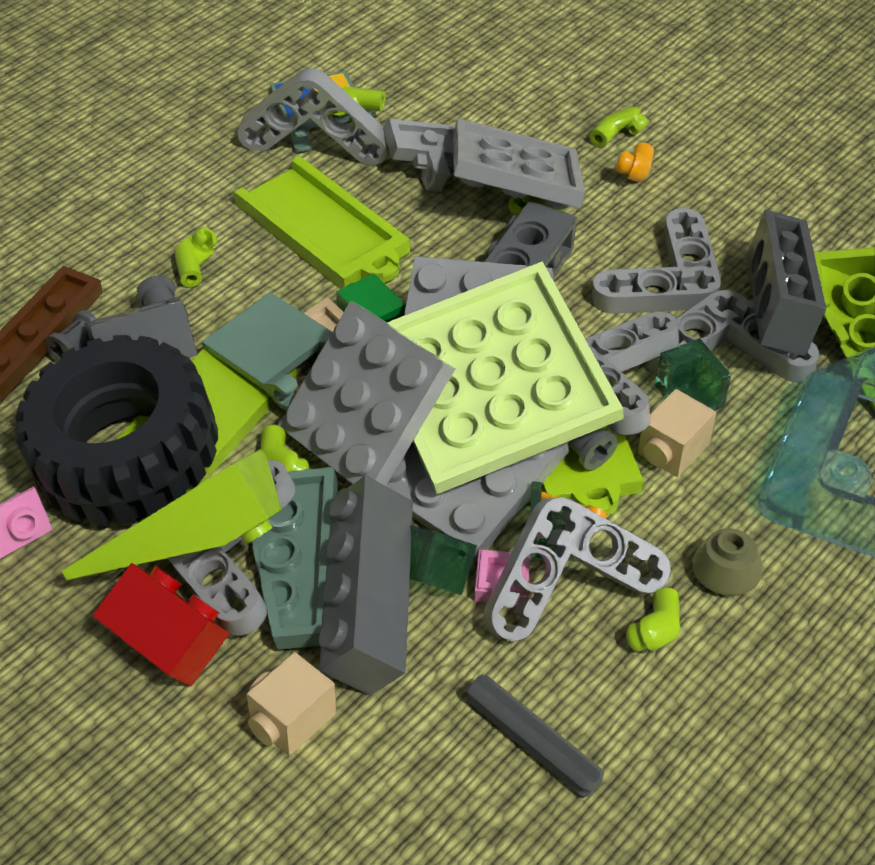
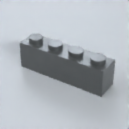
(367, 586)

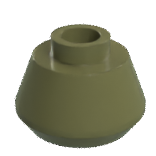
(728, 562)

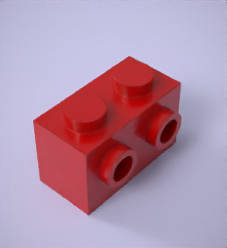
(162, 624)

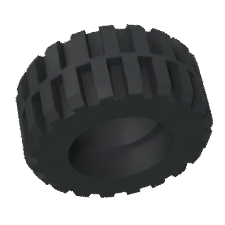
(130, 473)

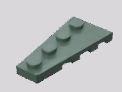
(295, 559)

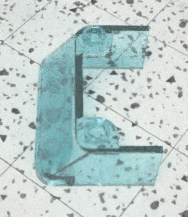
(811, 481)

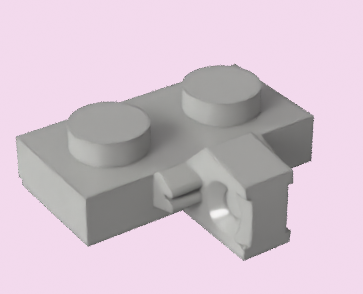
(424, 144)

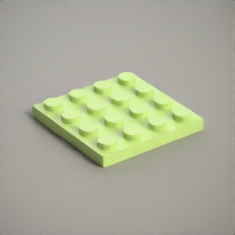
(517, 380)

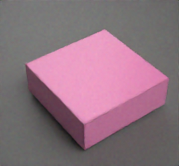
(489, 570)

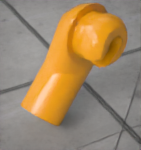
(636, 165)

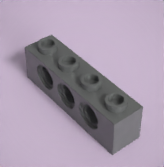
(535, 237)
(785, 284)

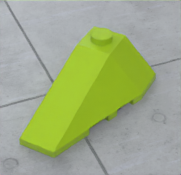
(849, 297)
(206, 517)

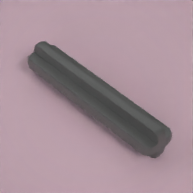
(535, 735)

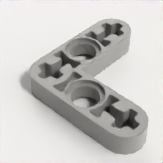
(319, 108)
(681, 274)
(731, 318)
(642, 341)
(571, 543)
(196, 565)

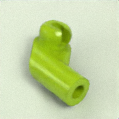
(192, 253)
(274, 447)

